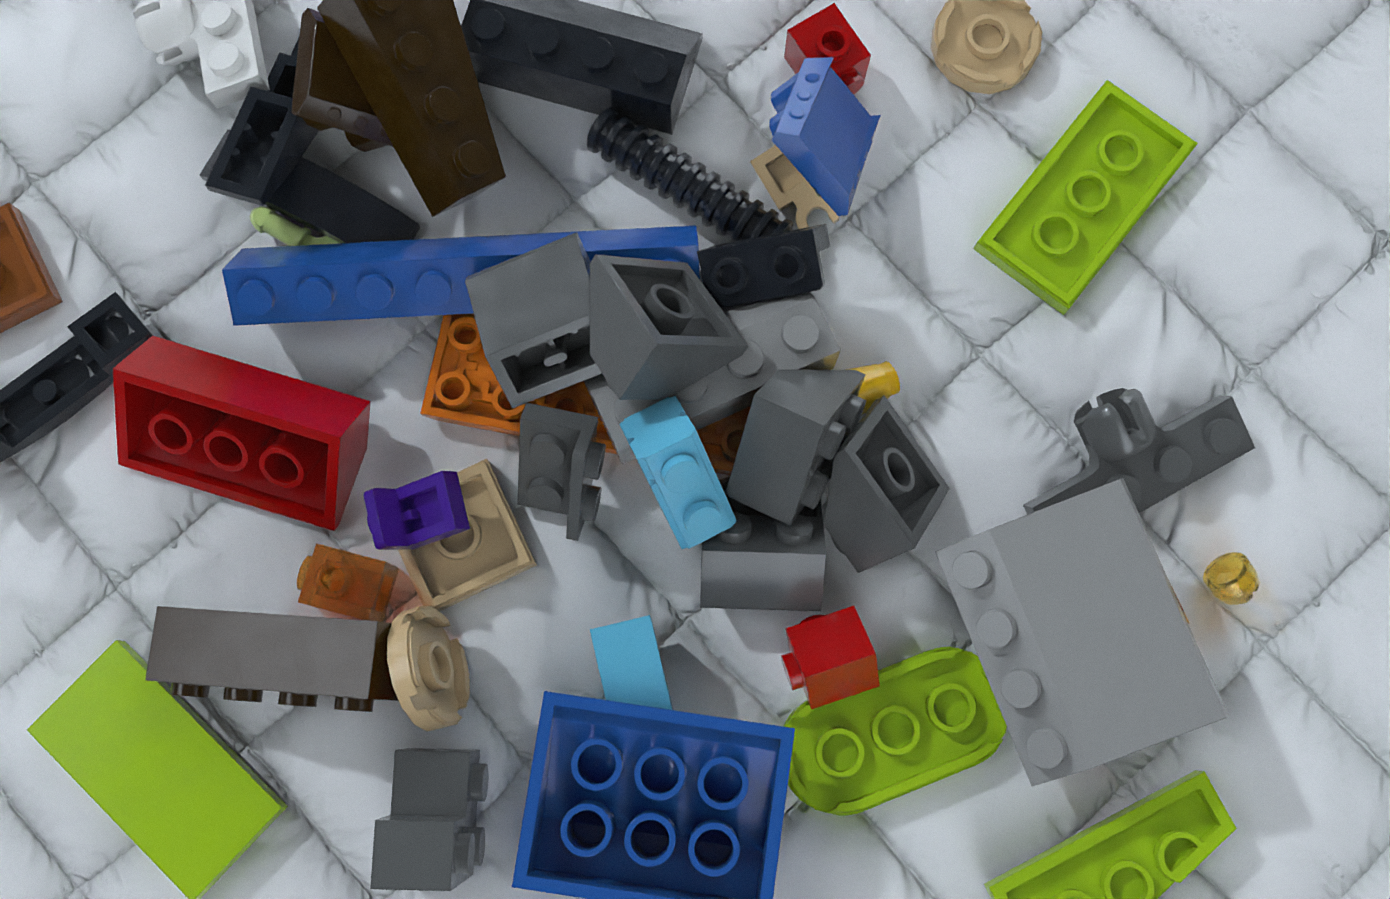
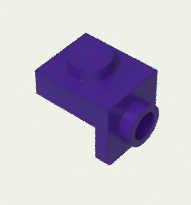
(416, 512)

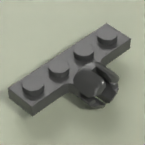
(1149, 458)

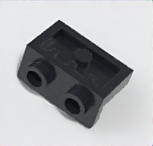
(765, 266)

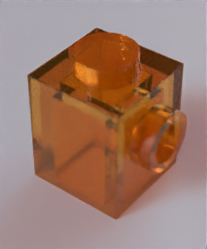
(346, 583)

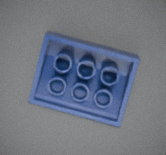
(652, 803)

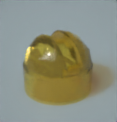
(1238, 572)

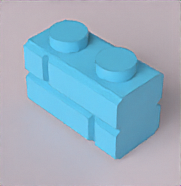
(678, 472)

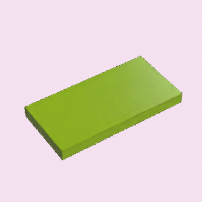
(1085, 197)
(157, 770)

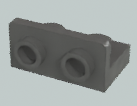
(559, 464)

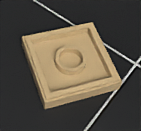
(475, 558)

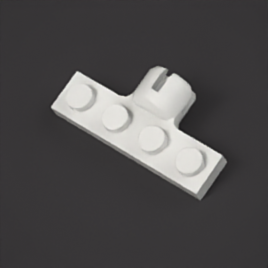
(215, 31)

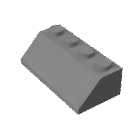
(780, 336)

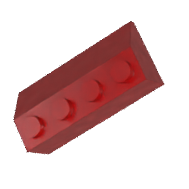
(239, 431)

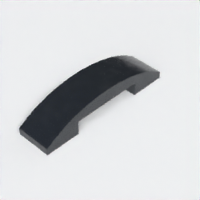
(333, 205)
(69, 375)

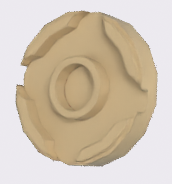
(985, 43)
(427, 668)

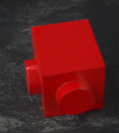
(829, 36)
(830, 657)

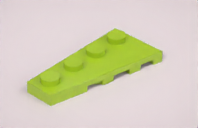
(1130, 852)

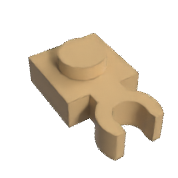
(789, 186)

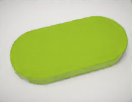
(911, 731)

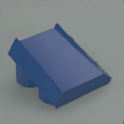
(823, 131)

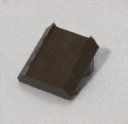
(328, 91)

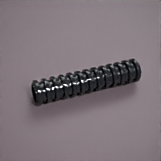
(680, 179)

